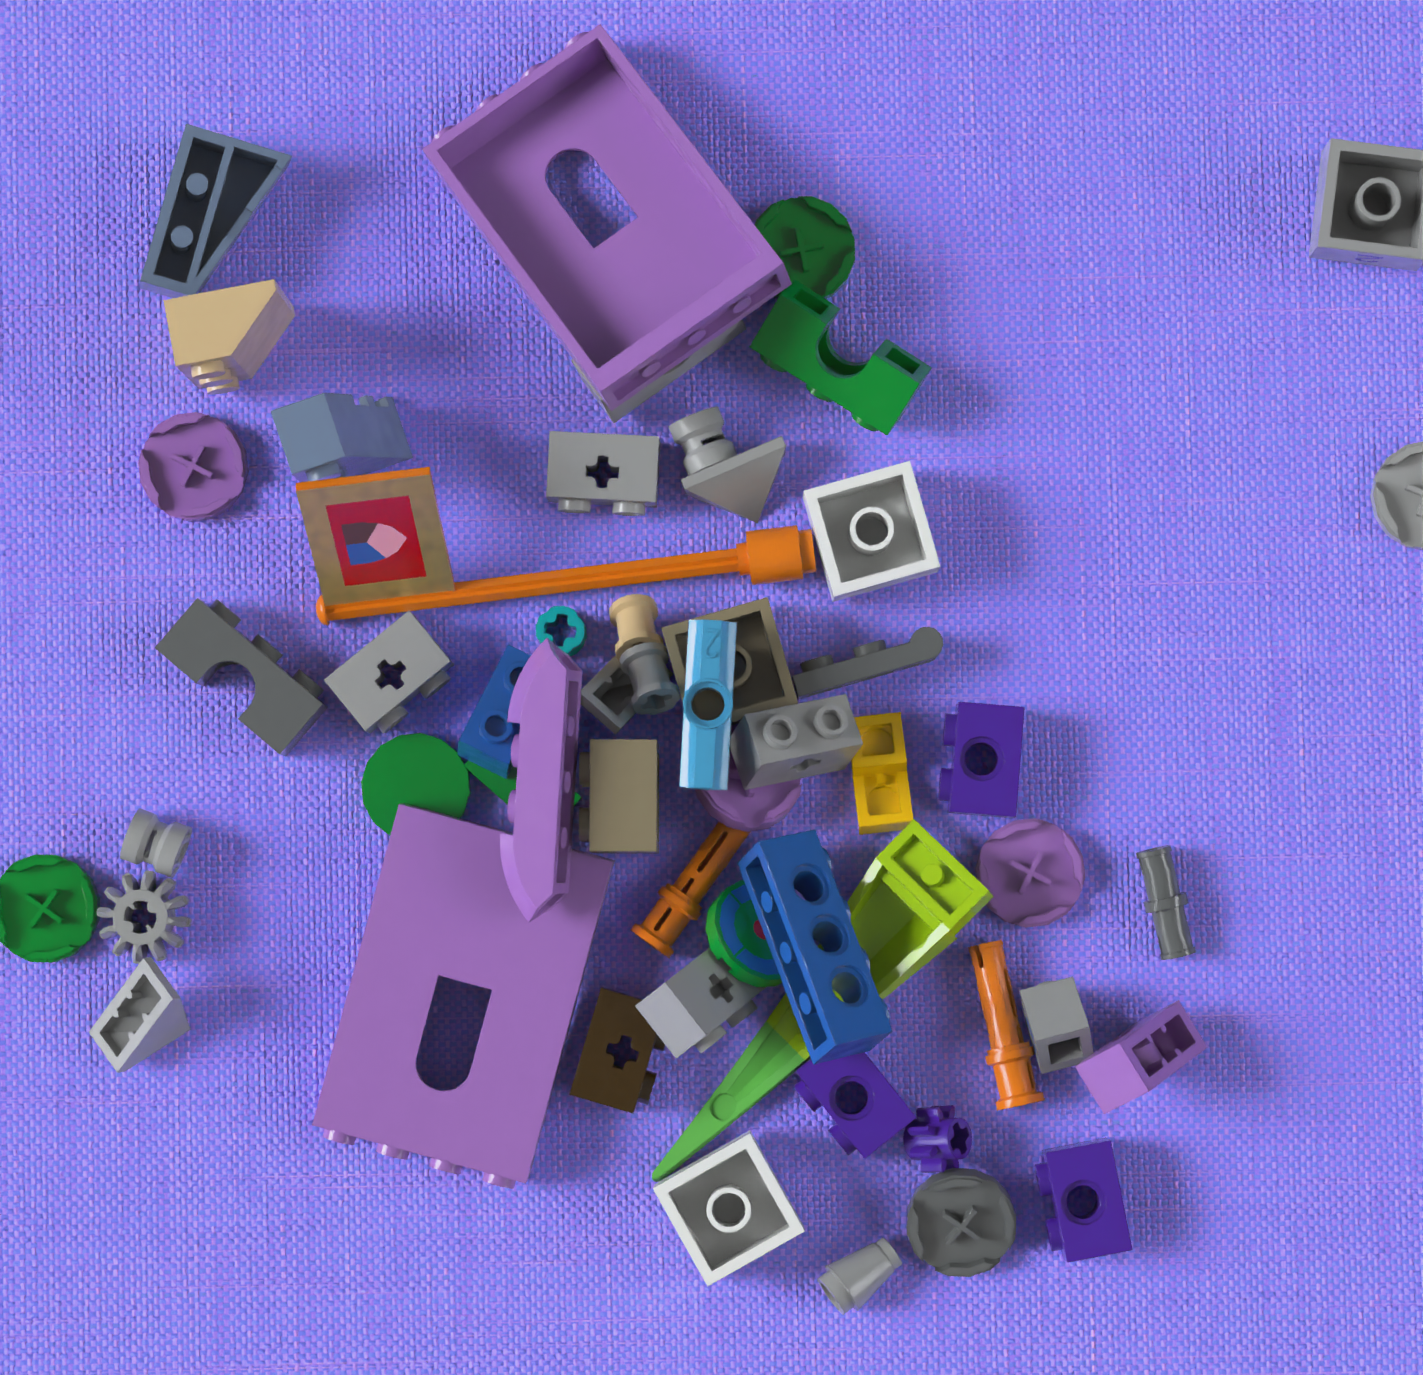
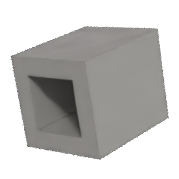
(1056, 1024)

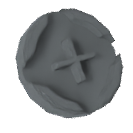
(961, 1222)

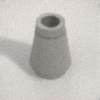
(859, 1275)

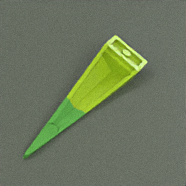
(903, 918)

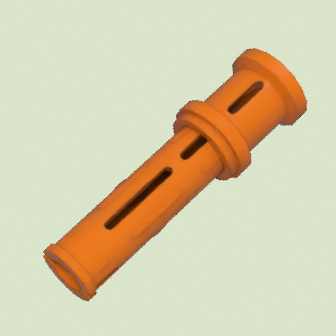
(681, 900)
(1008, 1051)

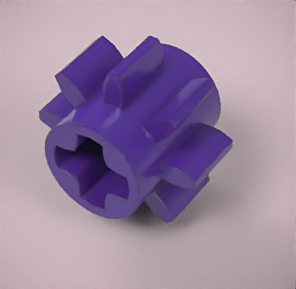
(937, 1138)

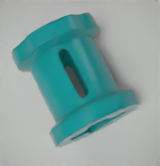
(551, 618)

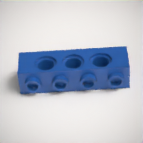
(809, 974)

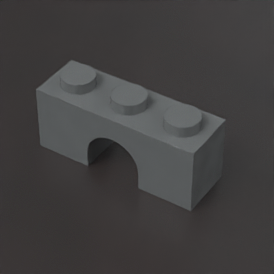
(208, 641)

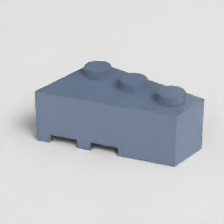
(206, 207)
(339, 439)

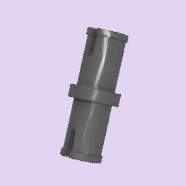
(1165, 902)

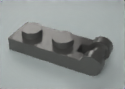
(869, 662)

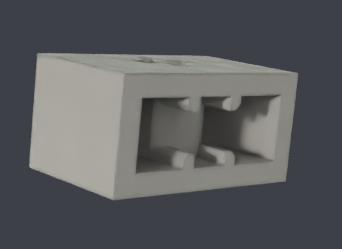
(577, 453)
(359, 677)
(795, 741)
(696, 1003)

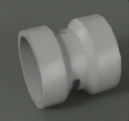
(696, 431)
(155, 843)

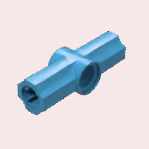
(708, 667)

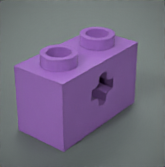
(1141, 1057)

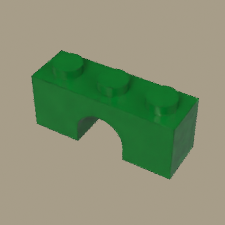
(799, 343)

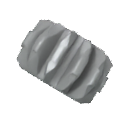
(130, 930)

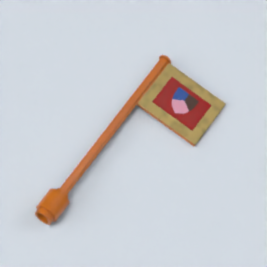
(386, 553)

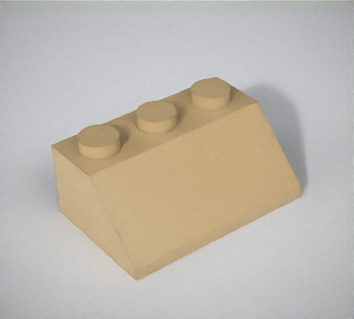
(226, 332)

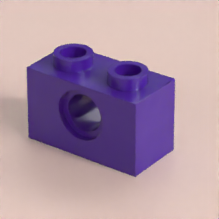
(1001, 731)
(871, 1125)
(1105, 1226)

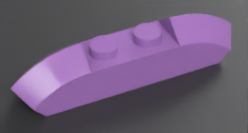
(545, 755)

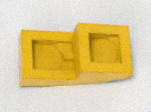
(881, 775)

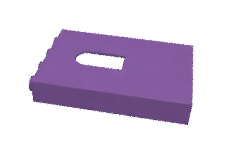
(652, 287)
(452, 916)

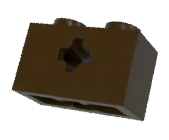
(596, 1074)

